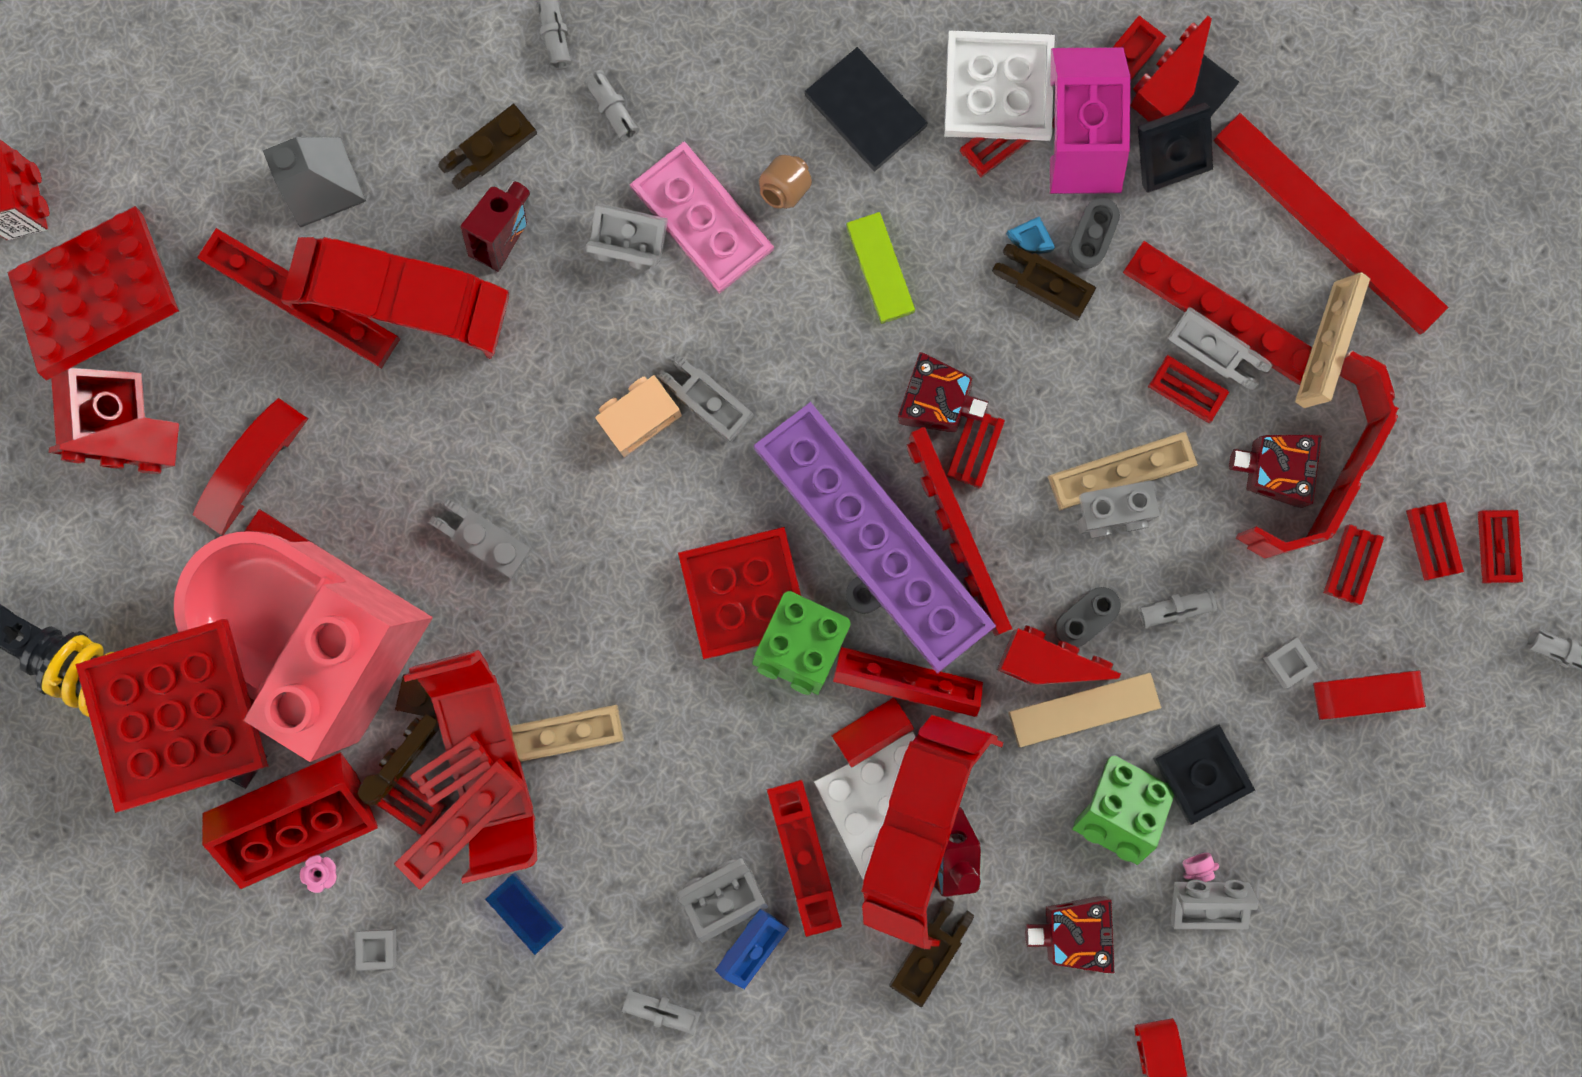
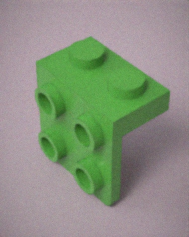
(801, 643)
(1126, 811)

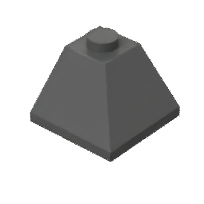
(314, 177)

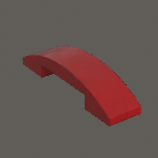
(246, 464)
(804, 858)

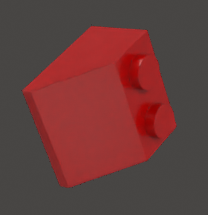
(94, 401)

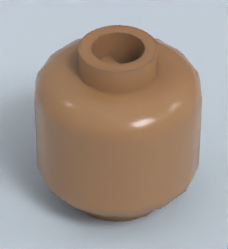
(785, 181)

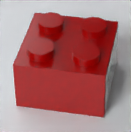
(21, 205)

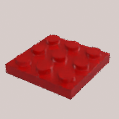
(737, 589)

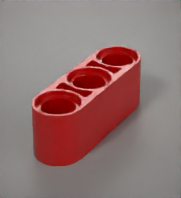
(1369, 695)
(1160, 1049)

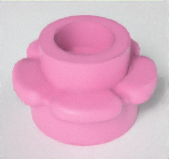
(1200, 867)
(328, 873)

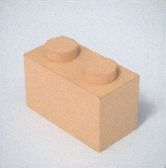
(638, 414)

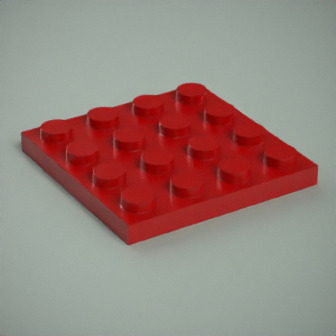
(91, 293)
(171, 715)

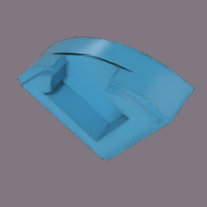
(1032, 237)

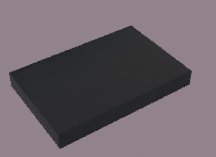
(865, 109)

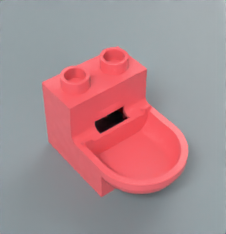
(308, 634)

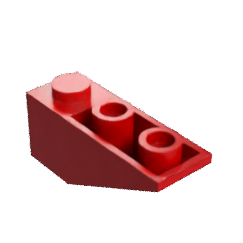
(1176, 78)
(138, 442)
(1042, 662)

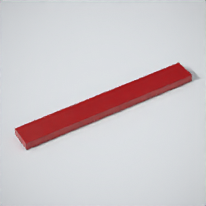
(1330, 223)

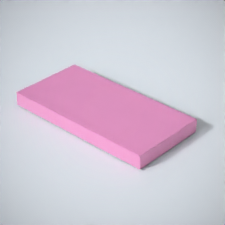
(702, 217)

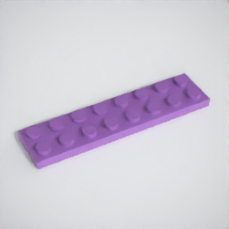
(874, 537)

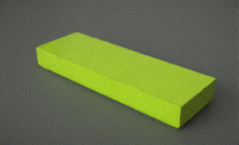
(880, 267)

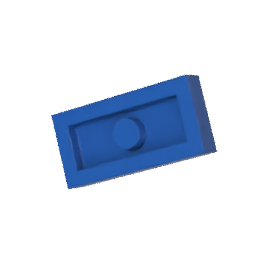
(751, 949)

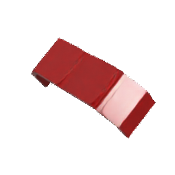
(396, 291)
(1377, 401)
(469, 703)
(919, 828)

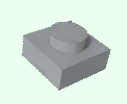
(1290, 662)
(375, 949)

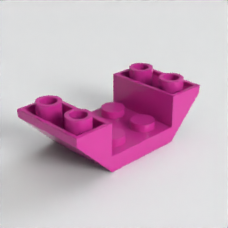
(1090, 120)

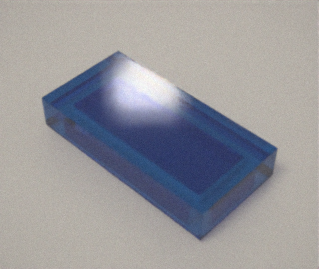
(524, 913)

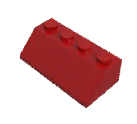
(287, 821)

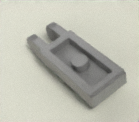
(1216, 347)
(708, 399)
(484, 540)

